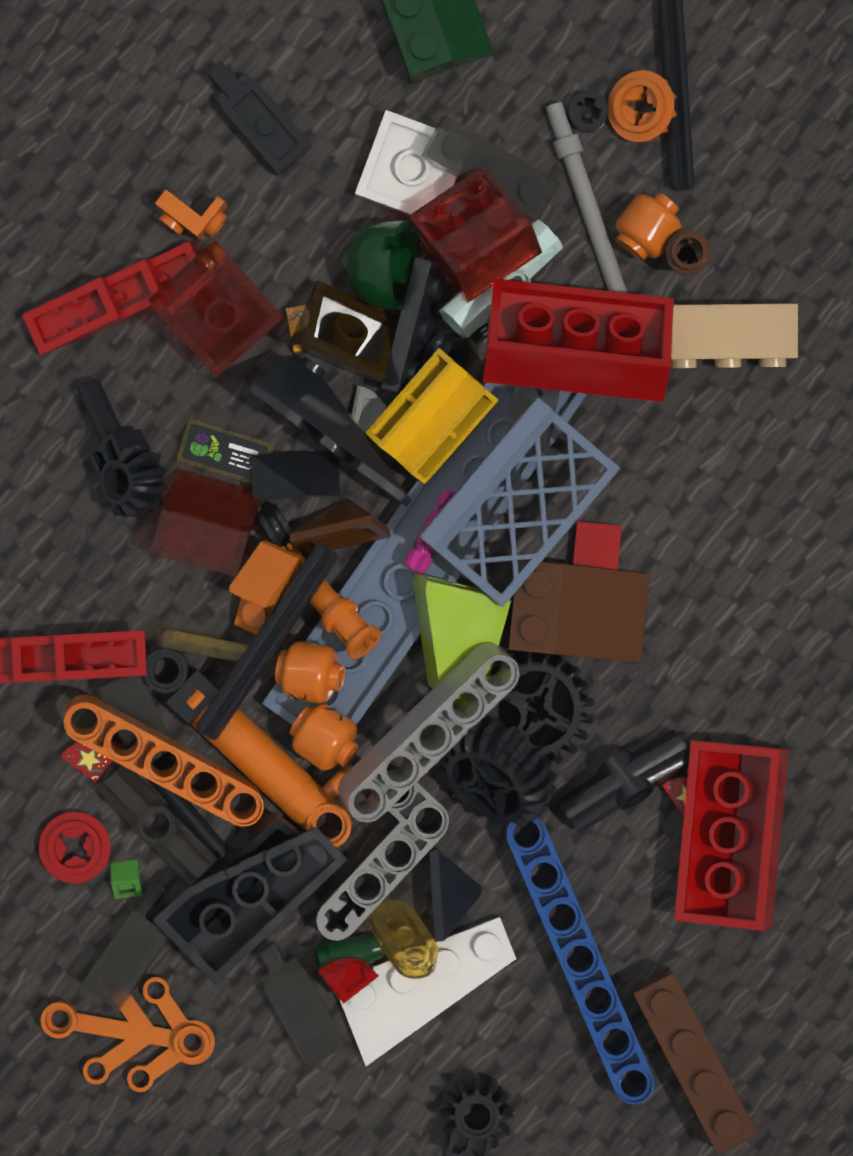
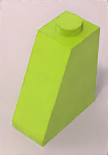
(453, 623)

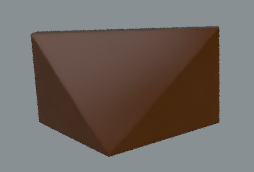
(339, 527)

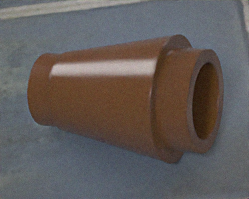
(693, 242)

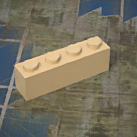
(734, 334)

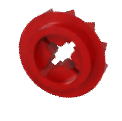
(53, 848)

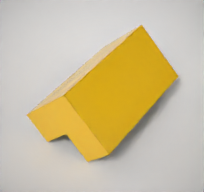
(432, 416)

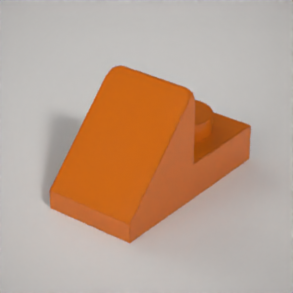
(263, 583)

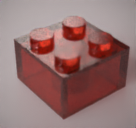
(215, 308)

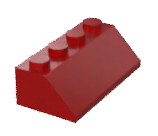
(579, 340)
(731, 835)

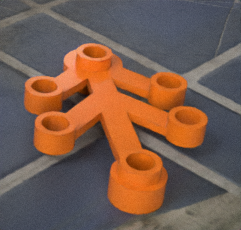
(137, 1034)

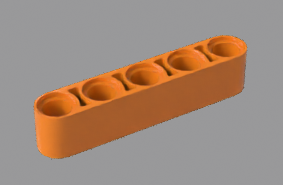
(175, 779)

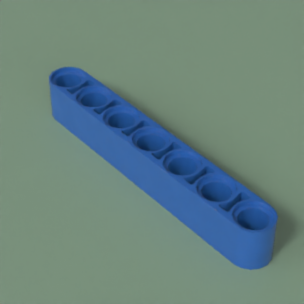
(591, 976)

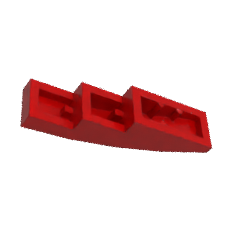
(104, 301)
(73, 656)

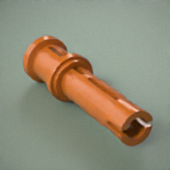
(342, 618)

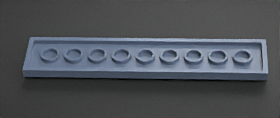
(384, 584)

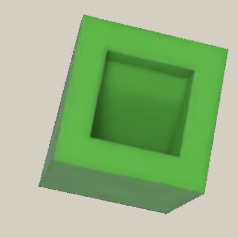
(125, 876)

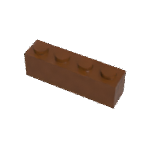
(694, 1061)

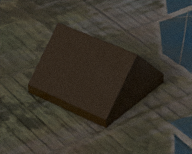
(346, 332)

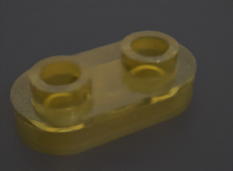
(406, 943)

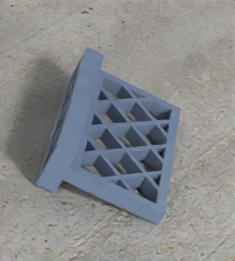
(491, 473)

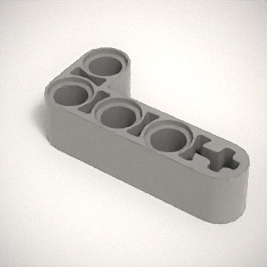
(378, 864)

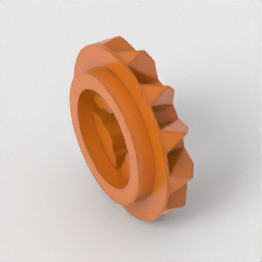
(634, 88)

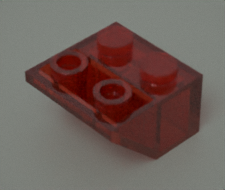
(476, 233)

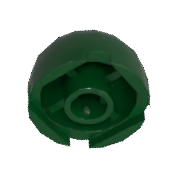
(382, 263)

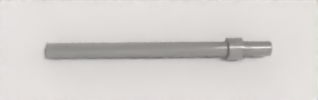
(569, 148)

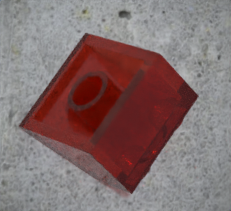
(206, 523)

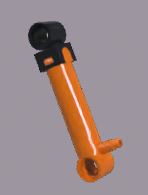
(253, 750)

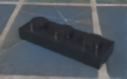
(415, 325)

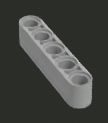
(424, 754)

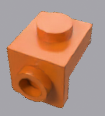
(179, 216)

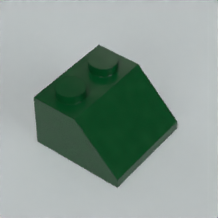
(436, 35)

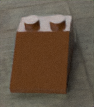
(580, 612)

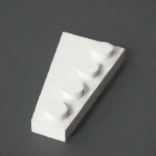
(399, 1006)

